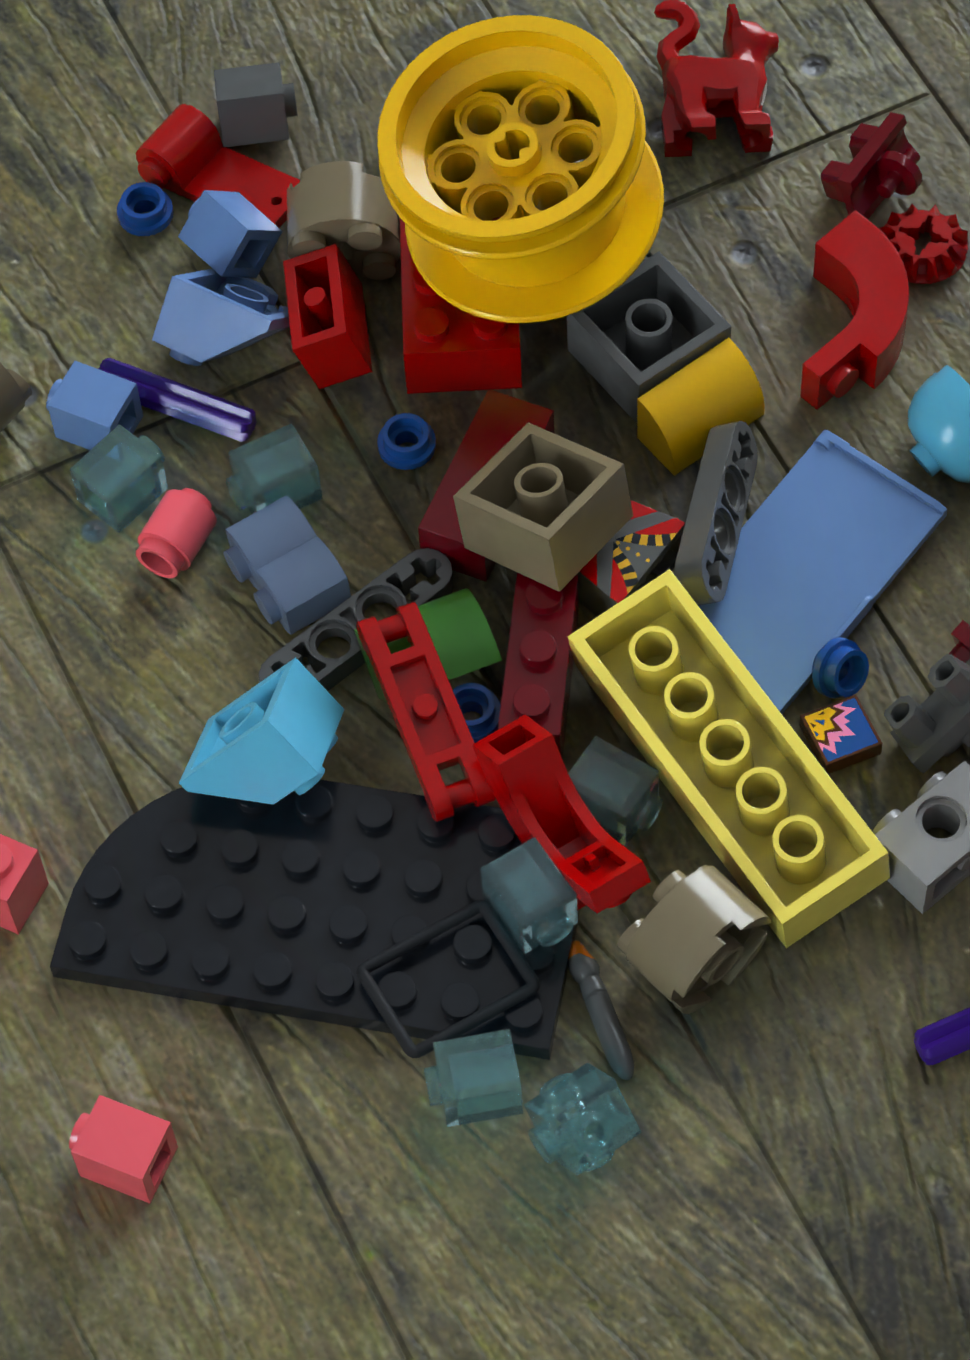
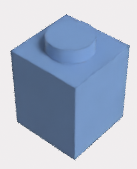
(229, 233)
(91, 405)

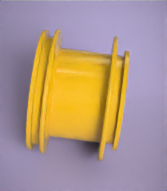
(494, 131)

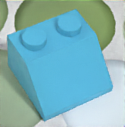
(267, 740)

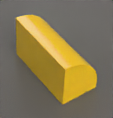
(702, 395)

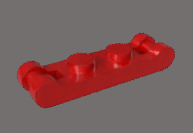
(425, 710)

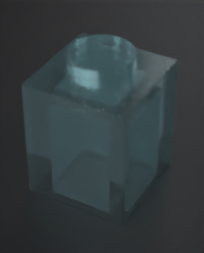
(272, 469)
(120, 477)
(617, 789)
(530, 896)
(475, 1078)

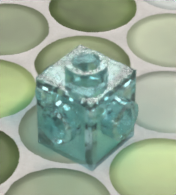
(580, 1119)

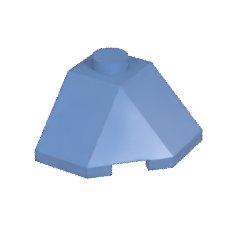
(216, 316)

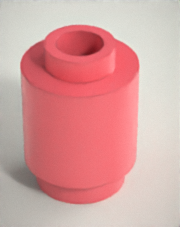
(175, 532)

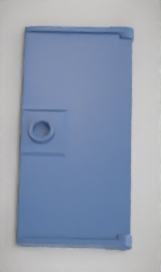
(817, 561)

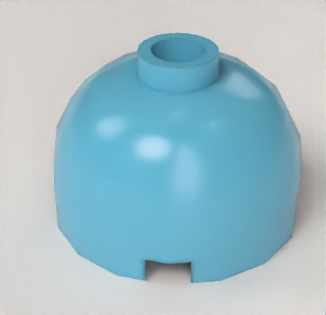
(942, 425)

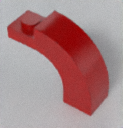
(870, 278)
(544, 804)

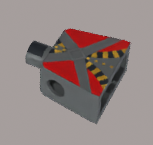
(630, 558)

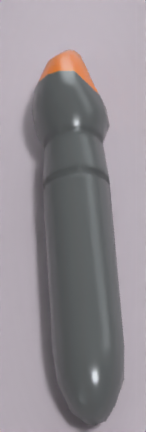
(586, 973)

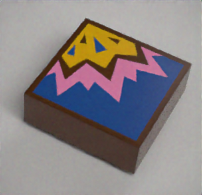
(840, 734)

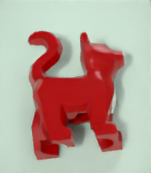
(713, 88)

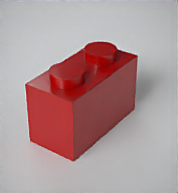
(327, 316)

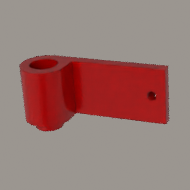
(190, 158)

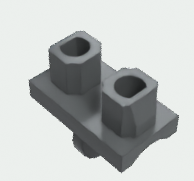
(941, 721)

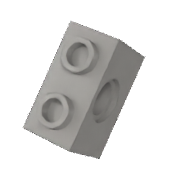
(921, 864)

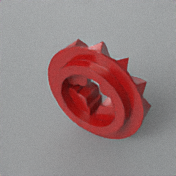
(941, 256)

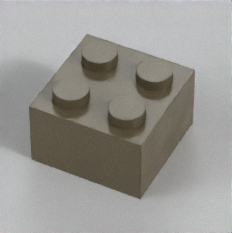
(543, 506)

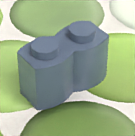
(287, 565)

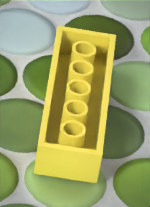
(729, 758)

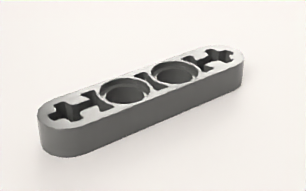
(717, 512)
(343, 618)

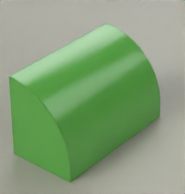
(457, 632)

